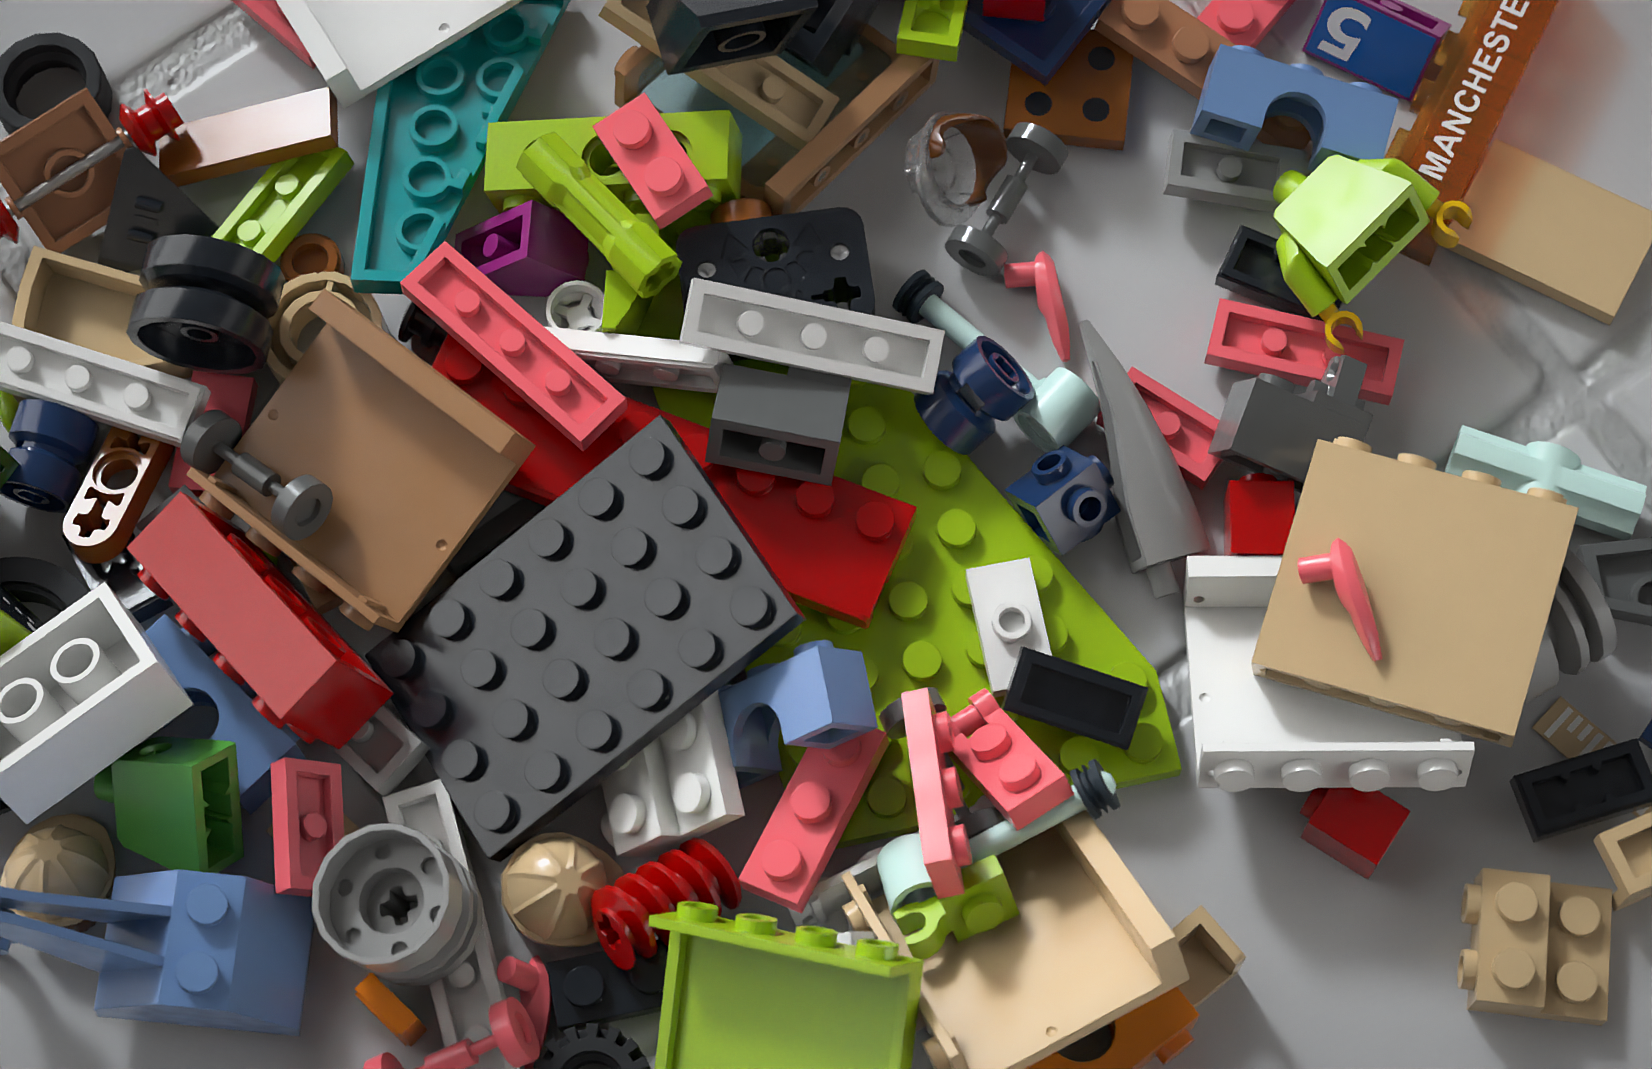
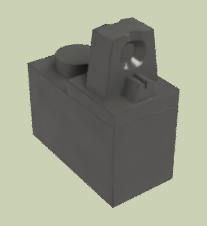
(779, 422)
(1277, 431)

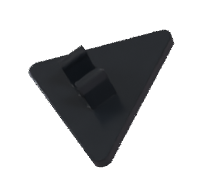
(145, 209)

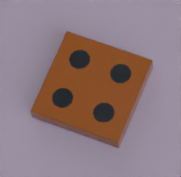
(1082, 101)

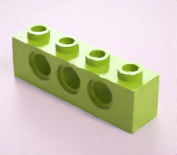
(707, 137)

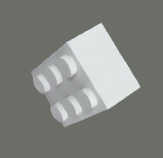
(78, 700)

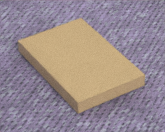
(1554, 231)

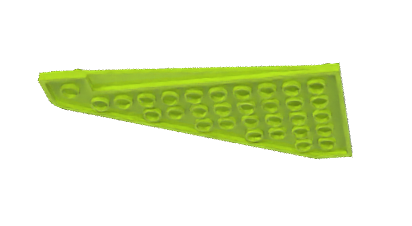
(925, 618)

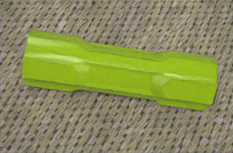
(600, 216)

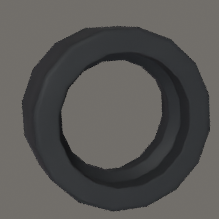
(39, 54)

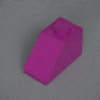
(526, 250)

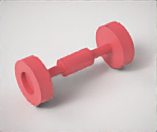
(511, 1033)

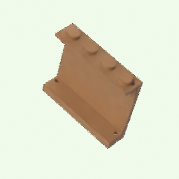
(397, 447)

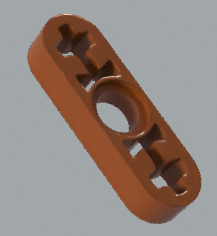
(121, 506)

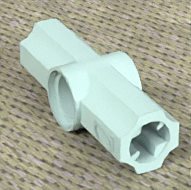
(1603, 500)

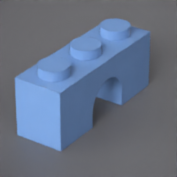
(1249, 88)
(207, 685)
(813, 698)

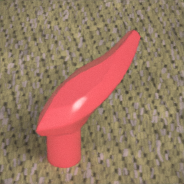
(1050, 302)
(1344, 570)
(534, 990)

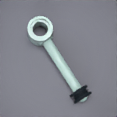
(1061, 402)
(902, 859)

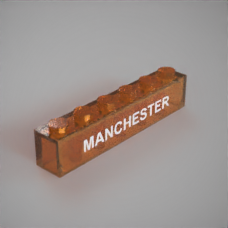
(1468, 99)

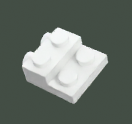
(673, 787)

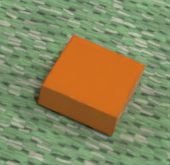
(389, 1010)

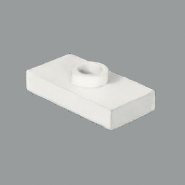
(1006, 617)

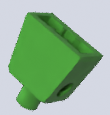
(177, 802)

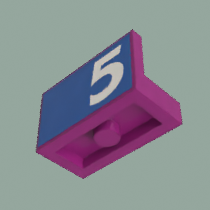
(1377, 42)

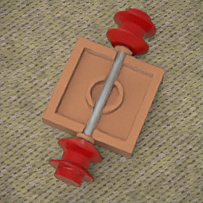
(68, 165)

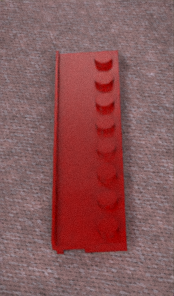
(821, 540)

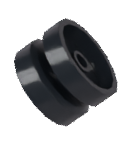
(206, 304)

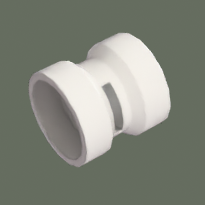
(576, 306)

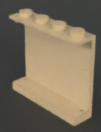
(1452, 579)
(1053, 973)

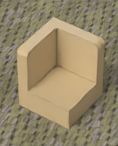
(1628, 859)
(1207, 954)

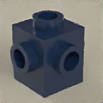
(1065, 498)

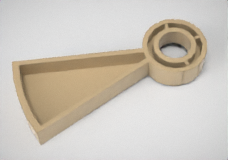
(94, 305)

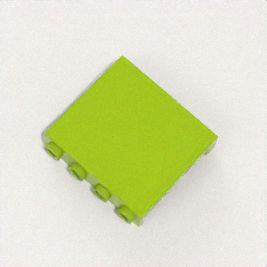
(780, 997)

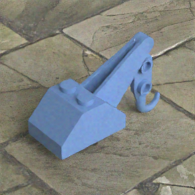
(181, 948)

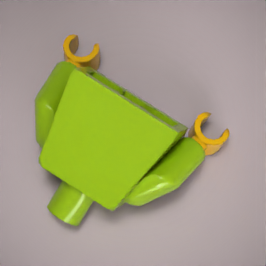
(1349, 225)

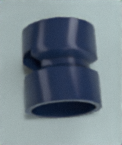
(980, 389)
(47, 447)

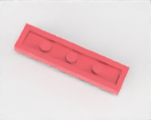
(514, 346)

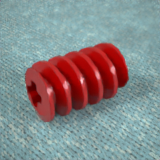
(688, 874)

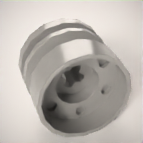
(1576, 630)
(370, 886)

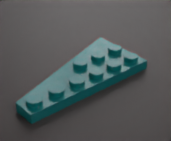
(433, 140)

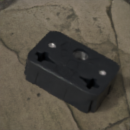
(818, 253)

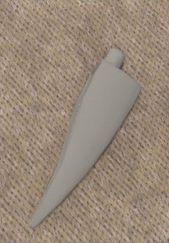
(1156, 506)

